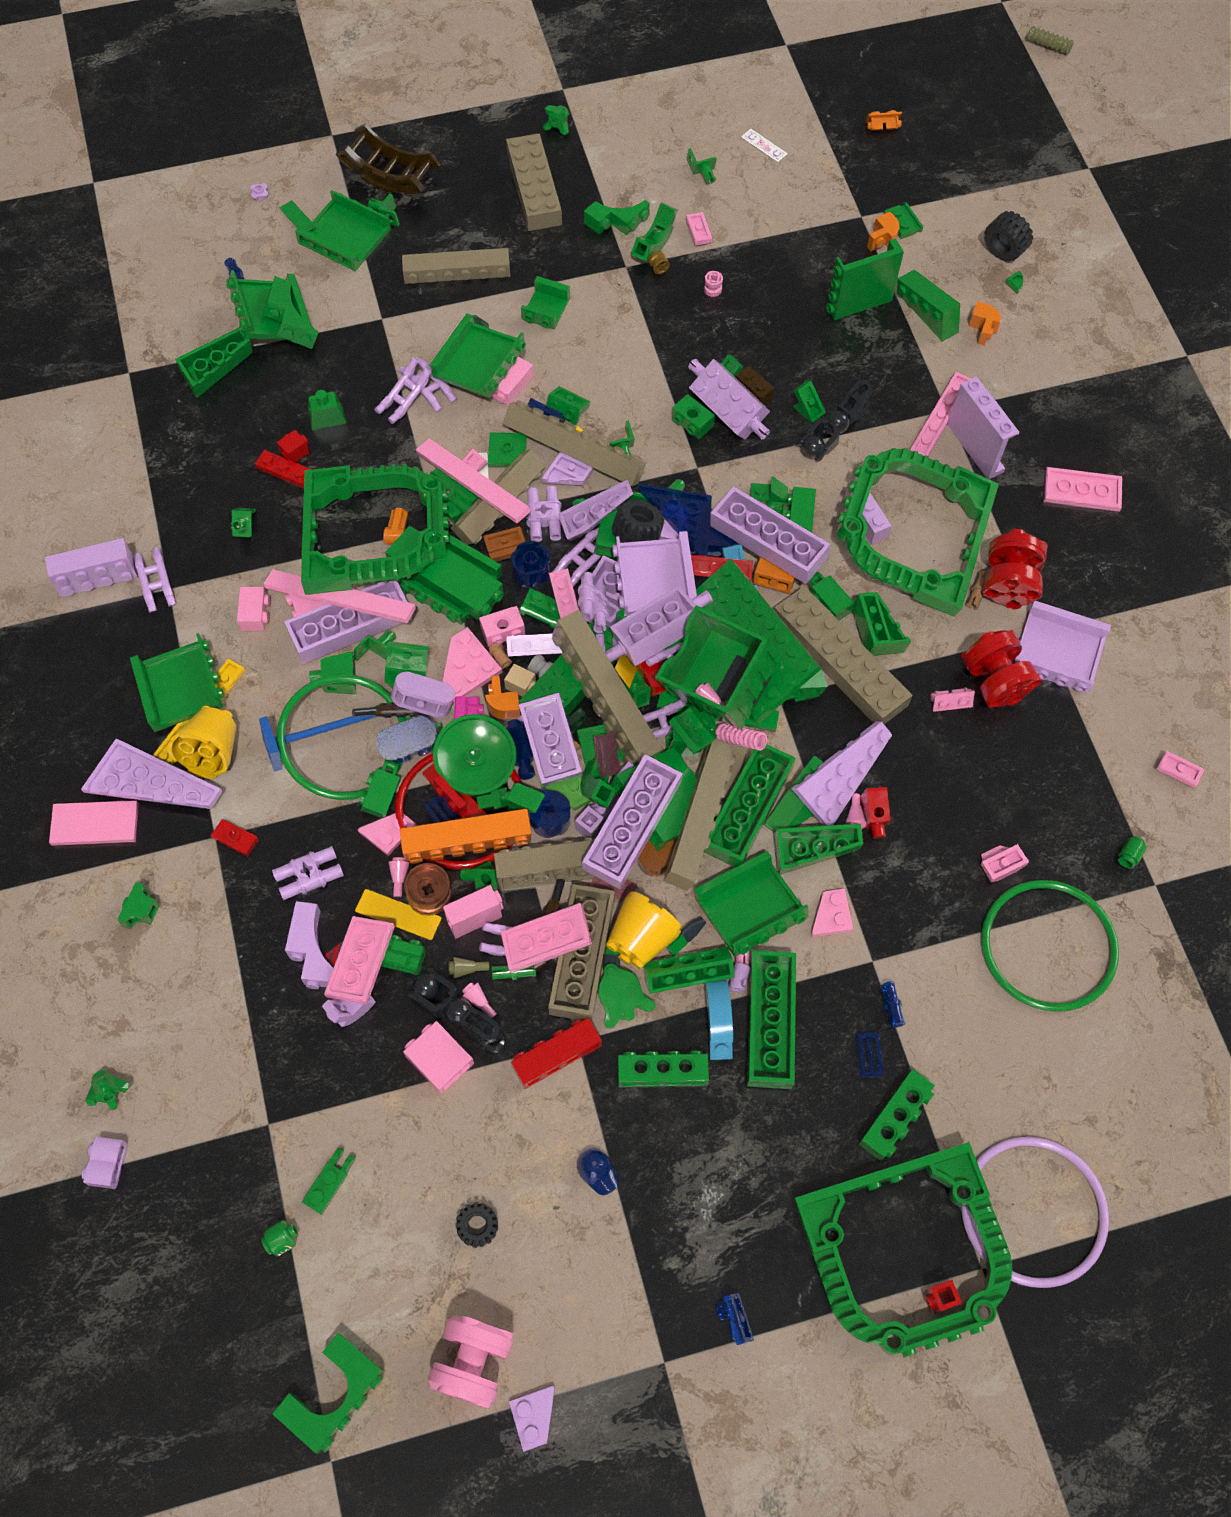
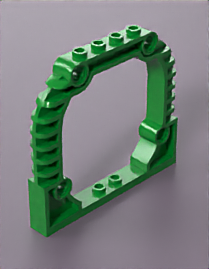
(960, 485)
(336, 574)
(953, 1168)

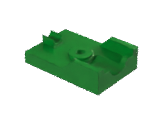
(459, 497)

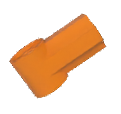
(396, 525)

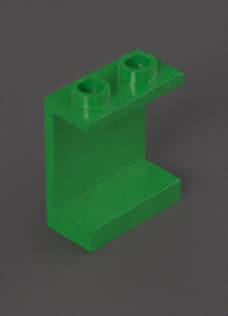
(546, 303)

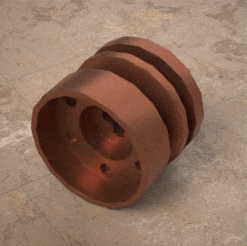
(419, 881)

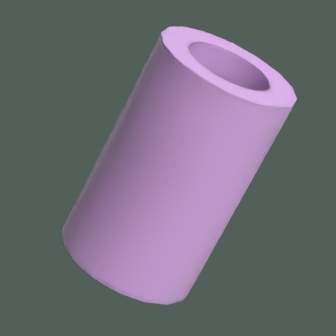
(741, 976)

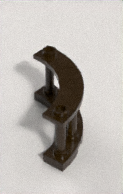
(383, 179)

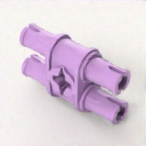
(544, 514)
(593, 602)
(298, 868)

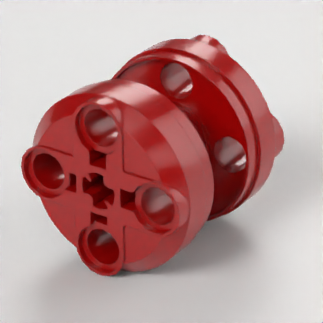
(1015, 569)
(994, 656)

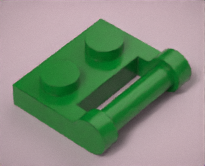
(541, 607)

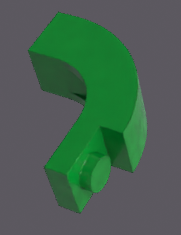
(657, 235)
(596, 787)

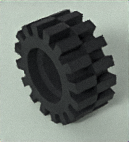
(462, 1225)

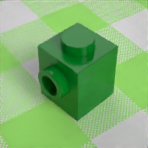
(639, 691)

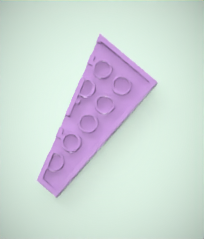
(140, 776)
(837, 779)

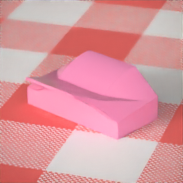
(1003, 862)

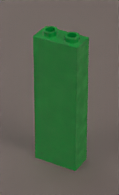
(453, 578)

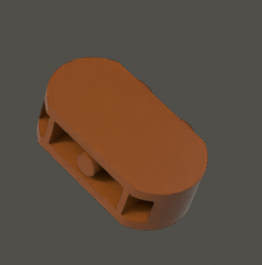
(654, 862)

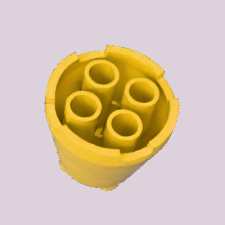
(205, 743)
(641, 930)

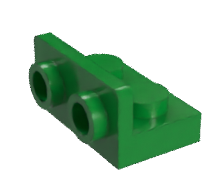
(567, 403)

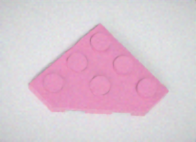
(468, 664)

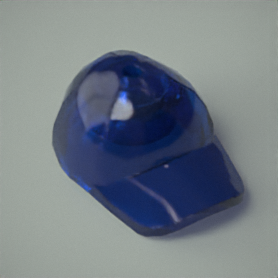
(599, 1177)

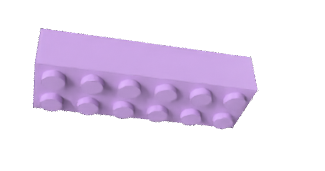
(770, 535)
(336, 627)
(632, 821)

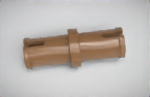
(977, 592)

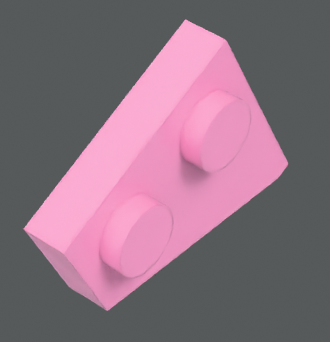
(385, 832)
(833, 914)

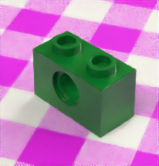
(693, 416)

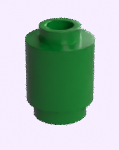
(1132, 852)

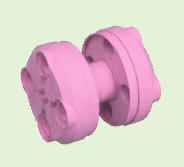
(476, 1343)

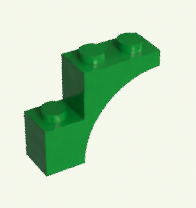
(624, 219)

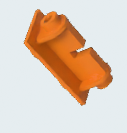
(876, 120)

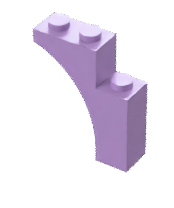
(304, 944)

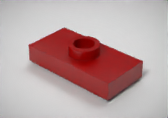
(234, 837)

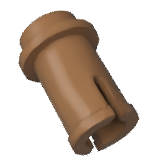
(499, 654)

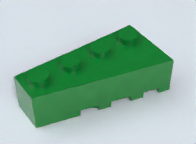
(930, 303)
(213, 360)
(812, 845)

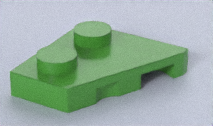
(571, 790)

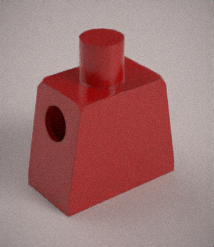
(875, 802)

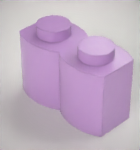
(104, 1163)

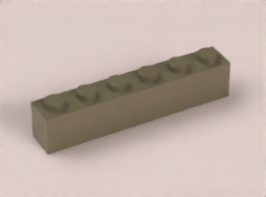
(456, 265)
(514, 481)

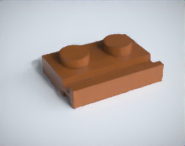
(503, 543)

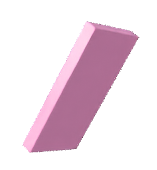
(1083, 489)
(94, 823)
(546, 937)
(359, 960)

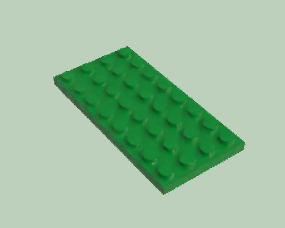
(742, 604)

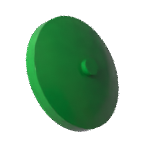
(474, 754)

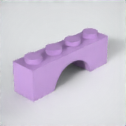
(594, 817)

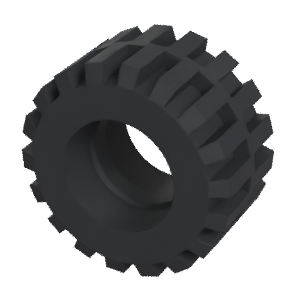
(1008, 236)
(637, 521)

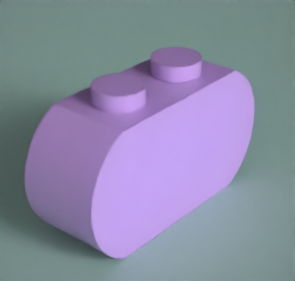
(422, 694)

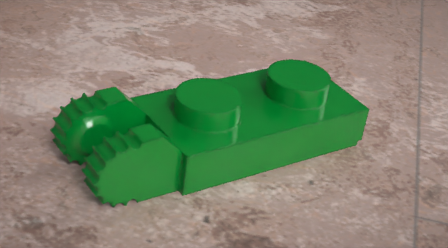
(328, 1183)

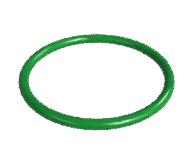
(280, 735)
(1047, 1006)

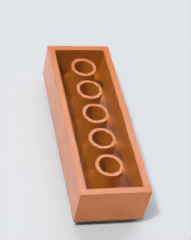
(465, 835)

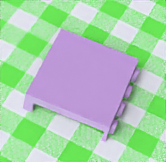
(981, 426)
(652, 570)
(1063, 646)

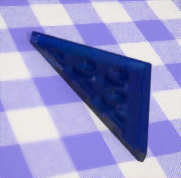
(683, 512)

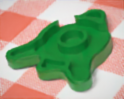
(620, 995)

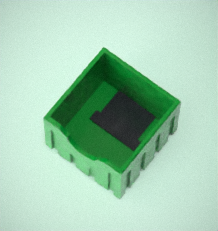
(728, 658)

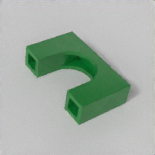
(318, 1430)

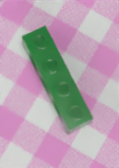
(688, 970)
(652, 1077)
(873, 1140)

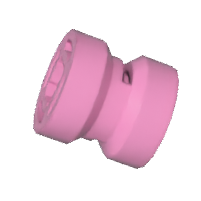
(713, 283)

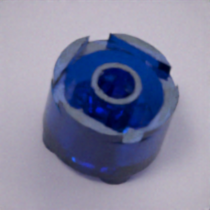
(531, 563)
(559, 815)

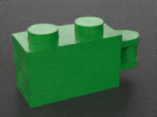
(831, 595)
(380, 790)

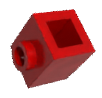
(293, 446)
(942, 1297)

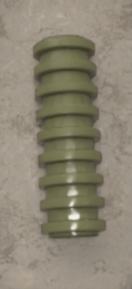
(1050, 40)

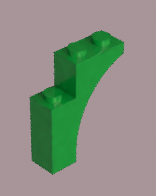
(280, 308)

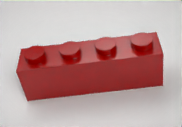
(556, 1053)

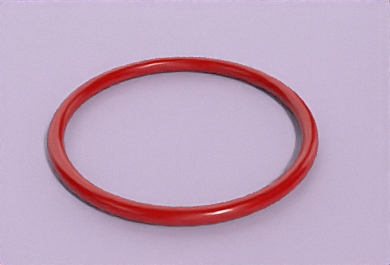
(399, 804)

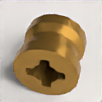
(659, 262)

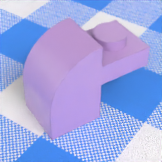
(345, 1011)

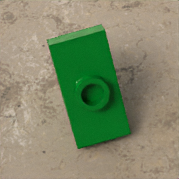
(138, 907)

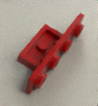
(458, 803)

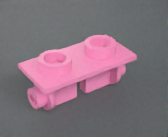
(955, 700)

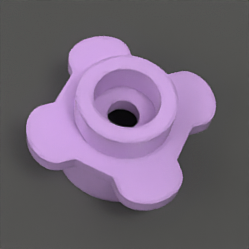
(259, 191)

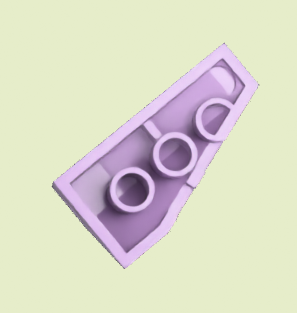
(589, 513)

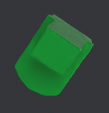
(497, 798)

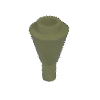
(461, 967)

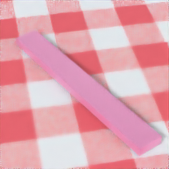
(473, 480)
(349, 599)

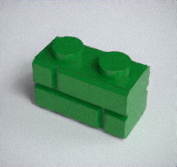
(404, 955)

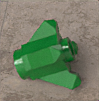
(557, 118)
(105, 1089)

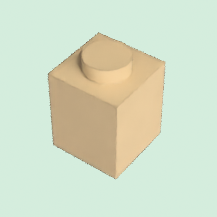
(519, 680)

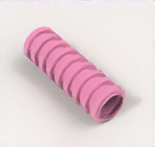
(745, 738)

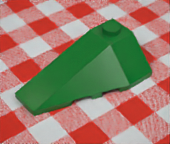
(791, 809)

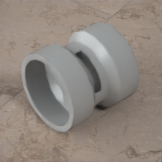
(539, 665)

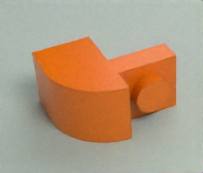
(885, 229)
(986, 319)
(502, 705)

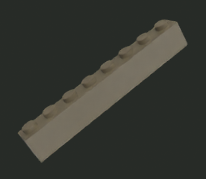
(574, 443)
(700, 815)

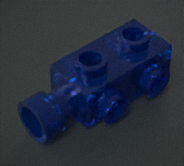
(524, 753)

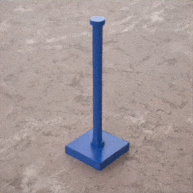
(271, 742)

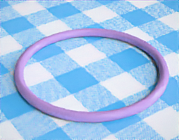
(1098, 1191)

